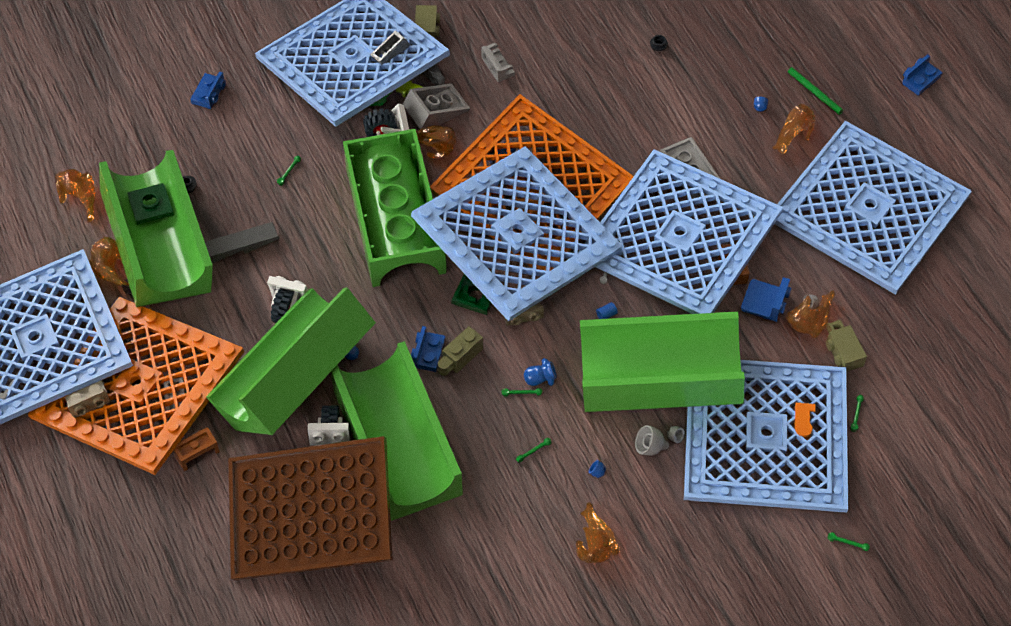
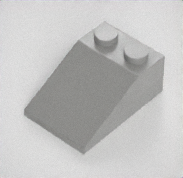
(434, 104)

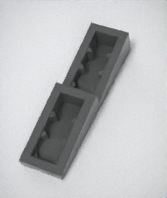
(244, 240)

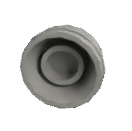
(650, 441)

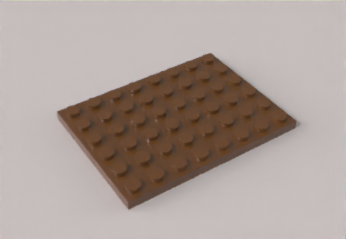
(309, 508)

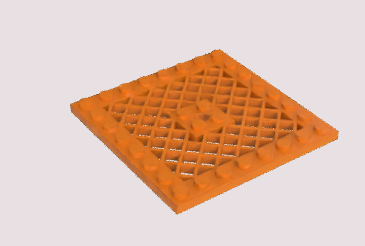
(560, 136)
(152, 453)

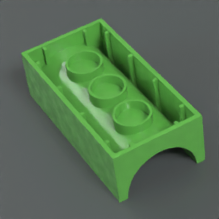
(386, 186)
(162, 256)
(290, 361)
(661, 362)
(396, 405)

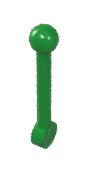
(280, 181)
(505, 392)
(854, 427)
(547, 441)
(832, 536)

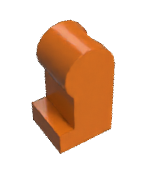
(802, 419)

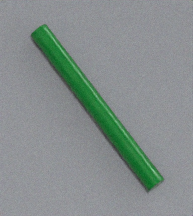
(835, 107)

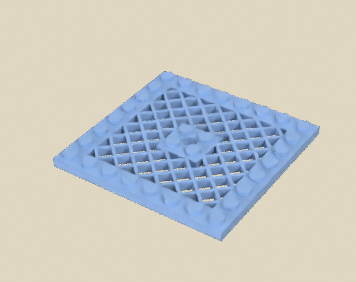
(337, 109)
(886, 274)
(510, 300)
(701, 300)
(67, 381)
(755, 493)

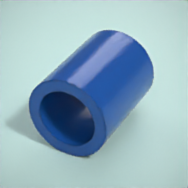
(607, 311)

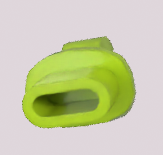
(405, 88)

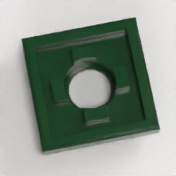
(146, 213)
(462, 298)

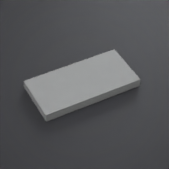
(689, 153)

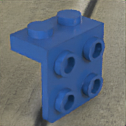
(766, 299)

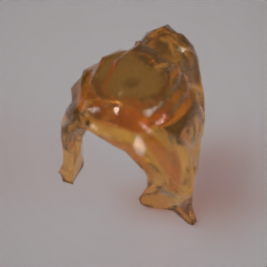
(798, 119)
(439, 138)
(79, 185)
(103, 259)
(811, 321)
(599, 538)

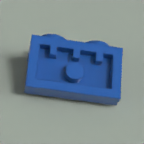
(921, 75)
(208, 90)
(428, 350)

